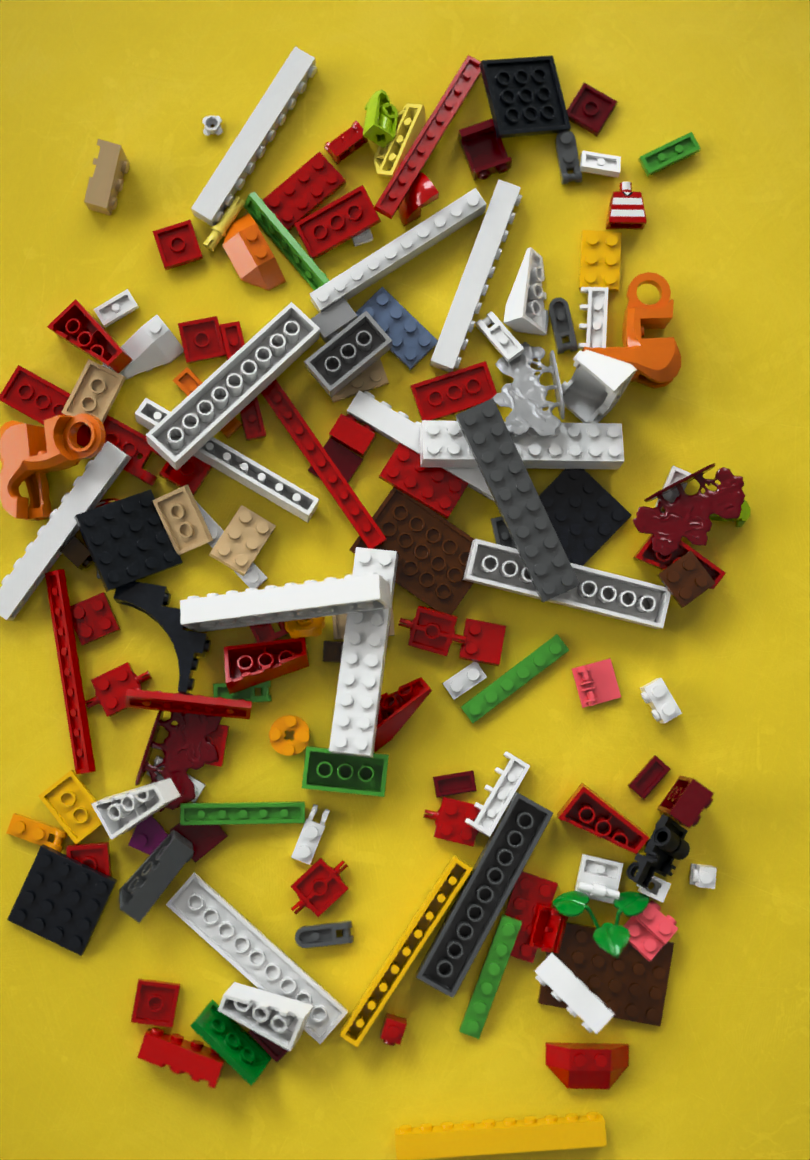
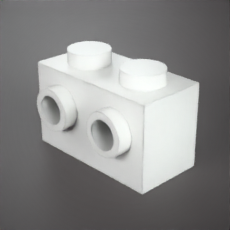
(660, 700)

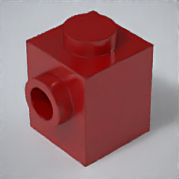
(393, 1029)

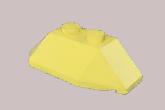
(408, 127)

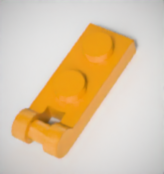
(36, 831)

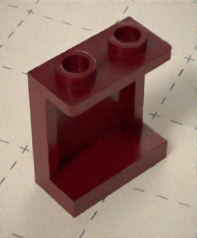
(483, 150)

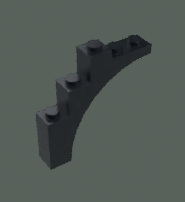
(188, 644)

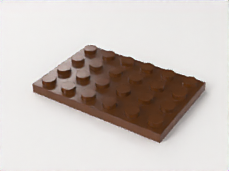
(428, 550)
(624, 984)

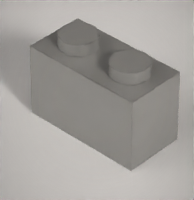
(334, 319)

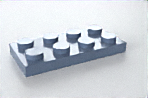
(409, 338)

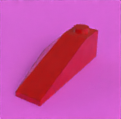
(398, 708)

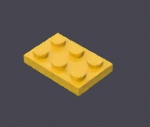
(600, 259)
(71, 806)

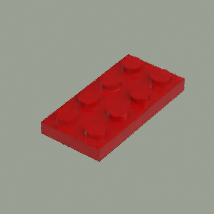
(304, 191)
(337, 222)
(453, 392)
(427, 485)
(523, 905)

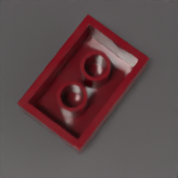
(686, 801)

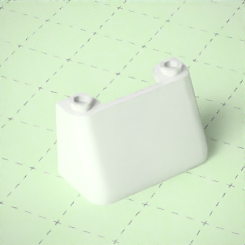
(595, 385)

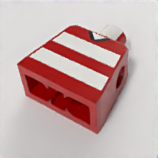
(626, 209)

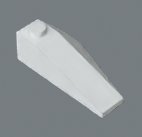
(526, 301)
(150, 347)

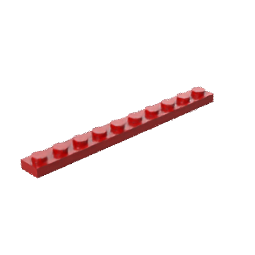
(428, 138)
(323, 465)
(70, 671)

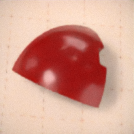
(419, 195)

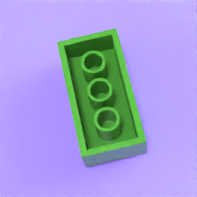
(344, 772)

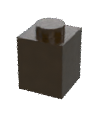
(77, 553)
(332, 651)

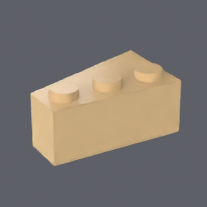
(107, 178)

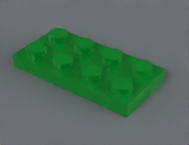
(231, 1042)

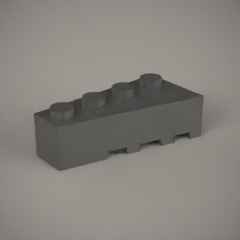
(154, 875)

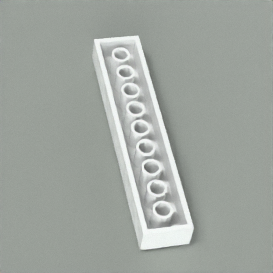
(233, 386)
(570, 448)
(597, 593)
(286, 603)
(363, 664)

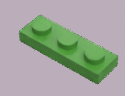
(669, 154)

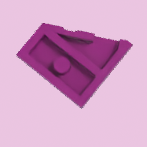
(148, 836)

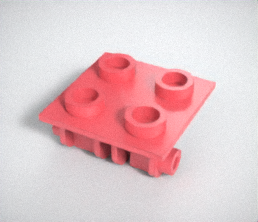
(596, 683)

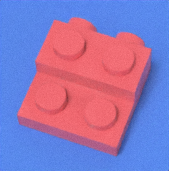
(650, 930)

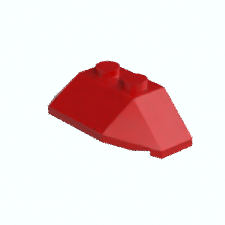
(587, 1063)

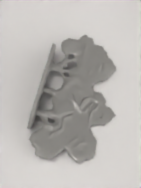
(528, 396)

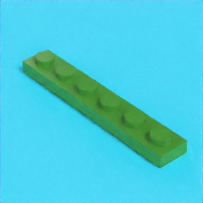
(285, 241)
(514, 678)
(242, 813)
(490, 976)

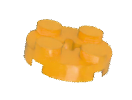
(311, 627)
(301, 735)

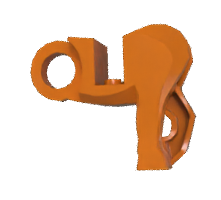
(654, 358)
(33, 451)

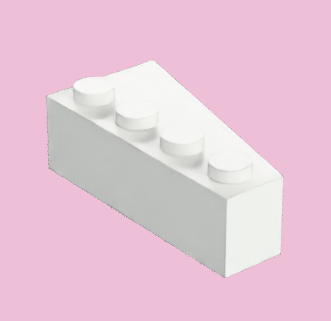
(573, 993)
(266, 1013)

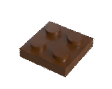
(686, 579)

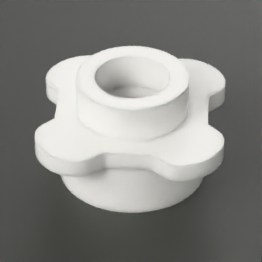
(208, 121)

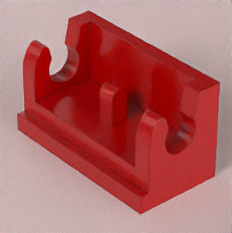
(346, 143)
(548, 929)

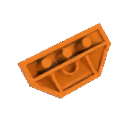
(251, 254)

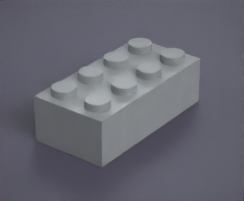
(348, 354)

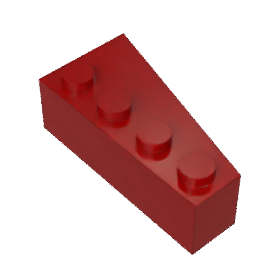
(87, 334)
(655, 559)
(263, 661)
(598, 817)
(181, 1056)

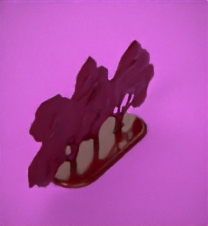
(690, 513)
(182, 750)

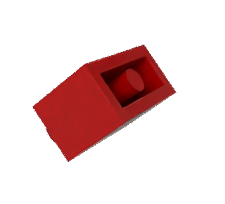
(353, 435)

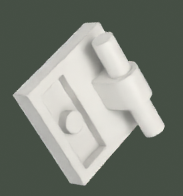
(599, 878)

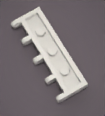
(596, 317)
(499, 795)

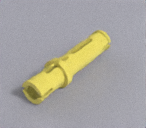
(219, 230)

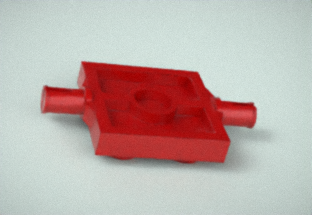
(432, 630)
(112, 687)
(451, 821)
(319, 887)

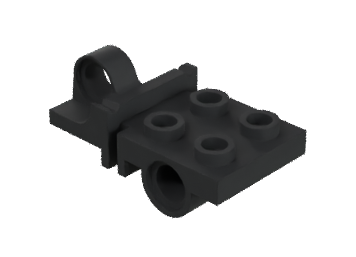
(661, 850)

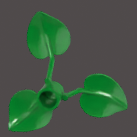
(608, 936)

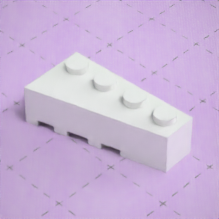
(129, 808)

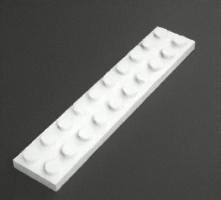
(254, 953)

